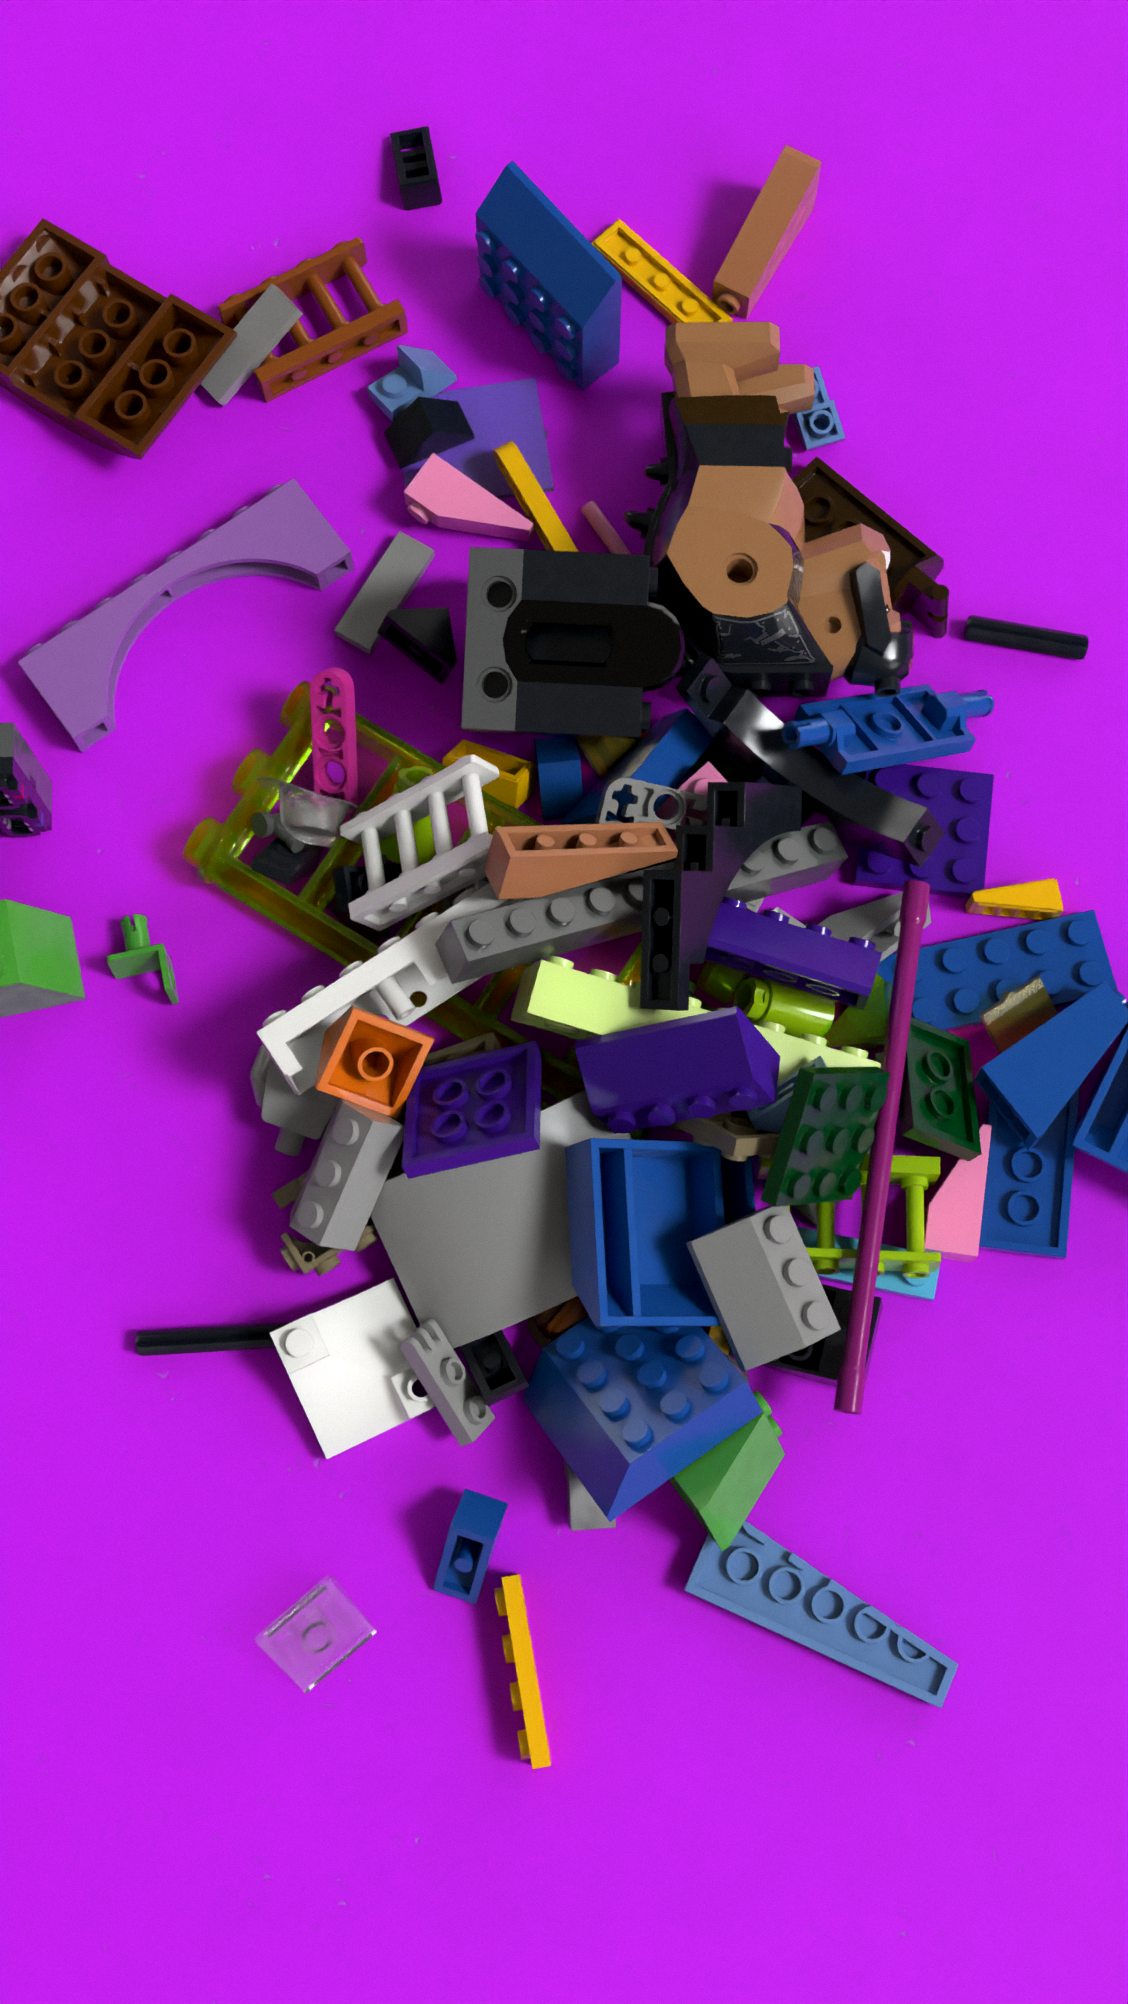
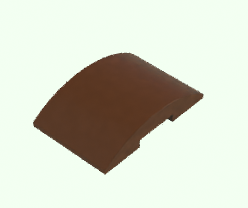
(98, 343)

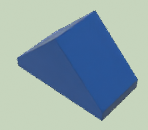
(558, 775)

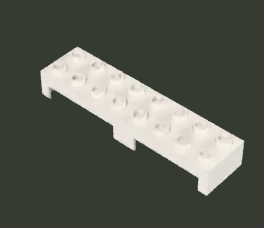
(376, 986)

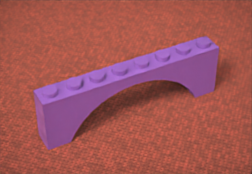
(272, 538)

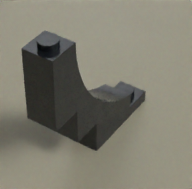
(754, 742)
(685, 901)

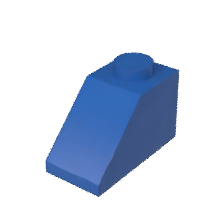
(470, 1546)

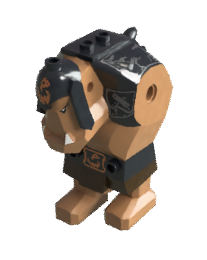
(733, 530)

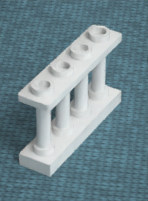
(450, 867)

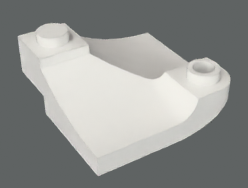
(352, 1367)

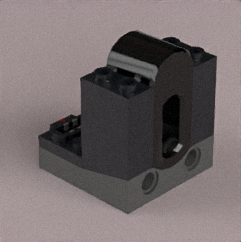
(564, 643)

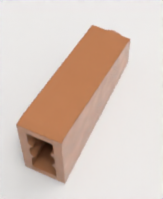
(767, 232)

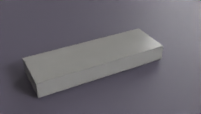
(256, 337)
(384, 590)

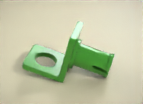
(141, 956)

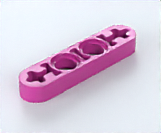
(327, 750)

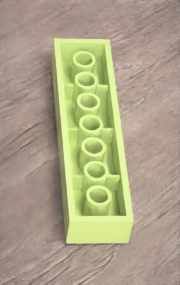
(594, 1004)

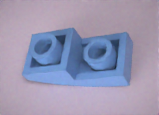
(821, 423)

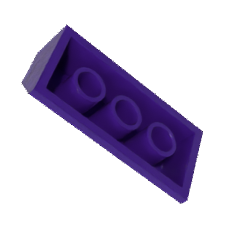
(792, 954)
(678, 1070)

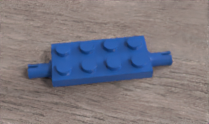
(888, 731)

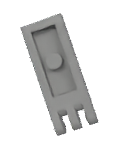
(447, 1382)

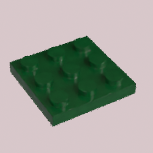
(825, 1135)

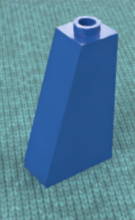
(658, 758)
(1048, 1065)

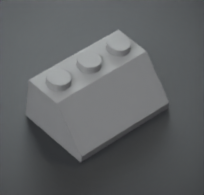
(346, 1176)
(763, 1286)

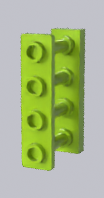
(914, 1176)

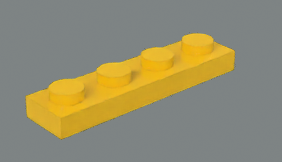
(526, 1691)

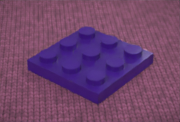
(963, 811)
(473, 1110)

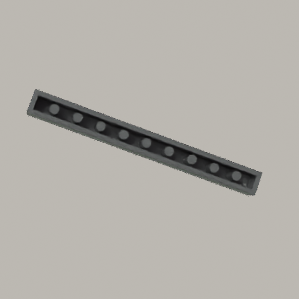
(614, 906)

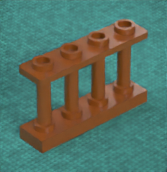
(331, 350)

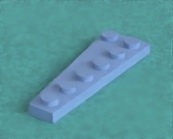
(799, 1602)

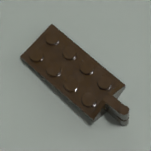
(913, 567)

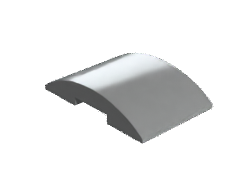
(490, 1236)

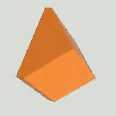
(371, 1060)

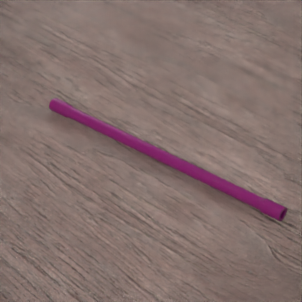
(852, 1371)

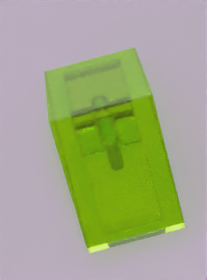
(863, 1027)

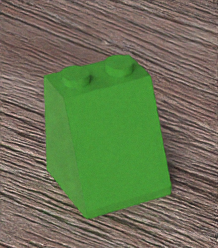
(37, 959)
(731, 1476)

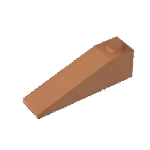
(562, 857)

